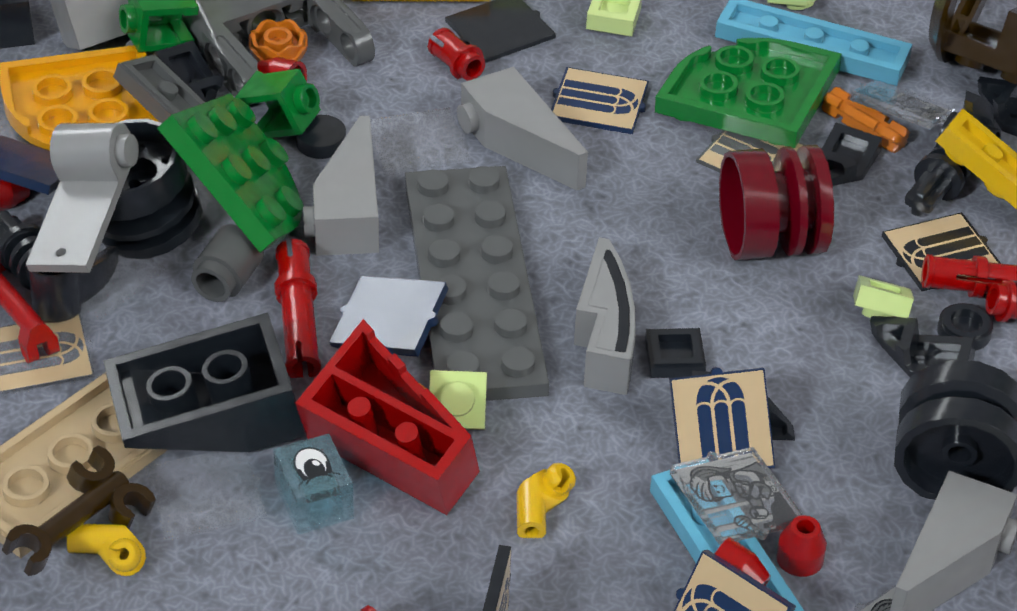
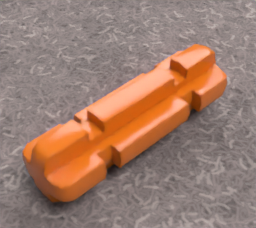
(866, 119)

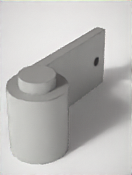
(92, 170)

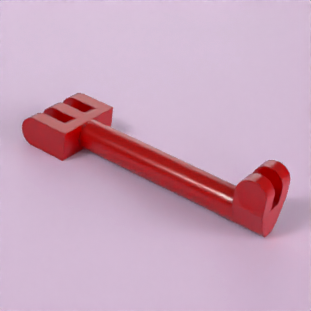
(32, 328)

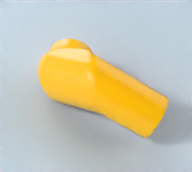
(539, 495)
(112, 543)

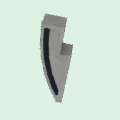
(606, 322)

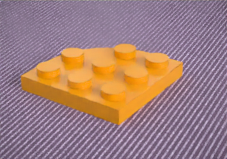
(67, 90)

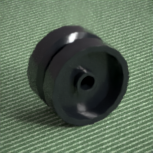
(957, 421)

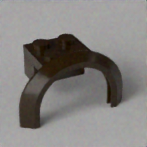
(973, 42)

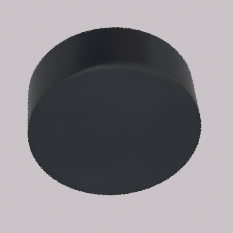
(321, 137)
(966, 321)

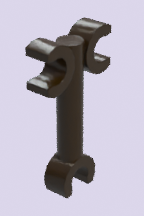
(99, 491)

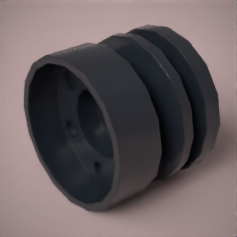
(157, 201)

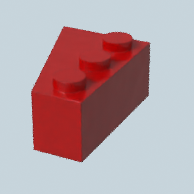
(389, 422)

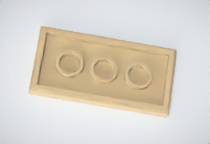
(40, 456)

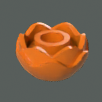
(278, 40)

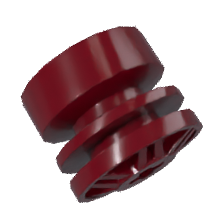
(776, 202)

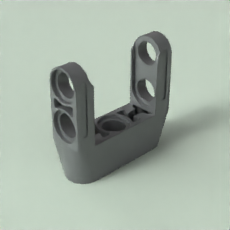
(225, 25)

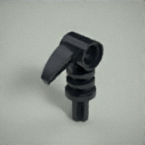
(936, 173)
(53, 294)

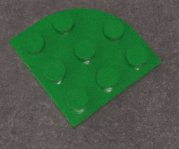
(751, 88)
(238, 167)

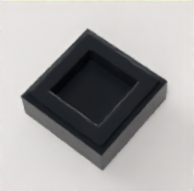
(674, 352)

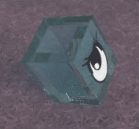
(313, 483)

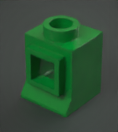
(156, 23)
(289, 100)

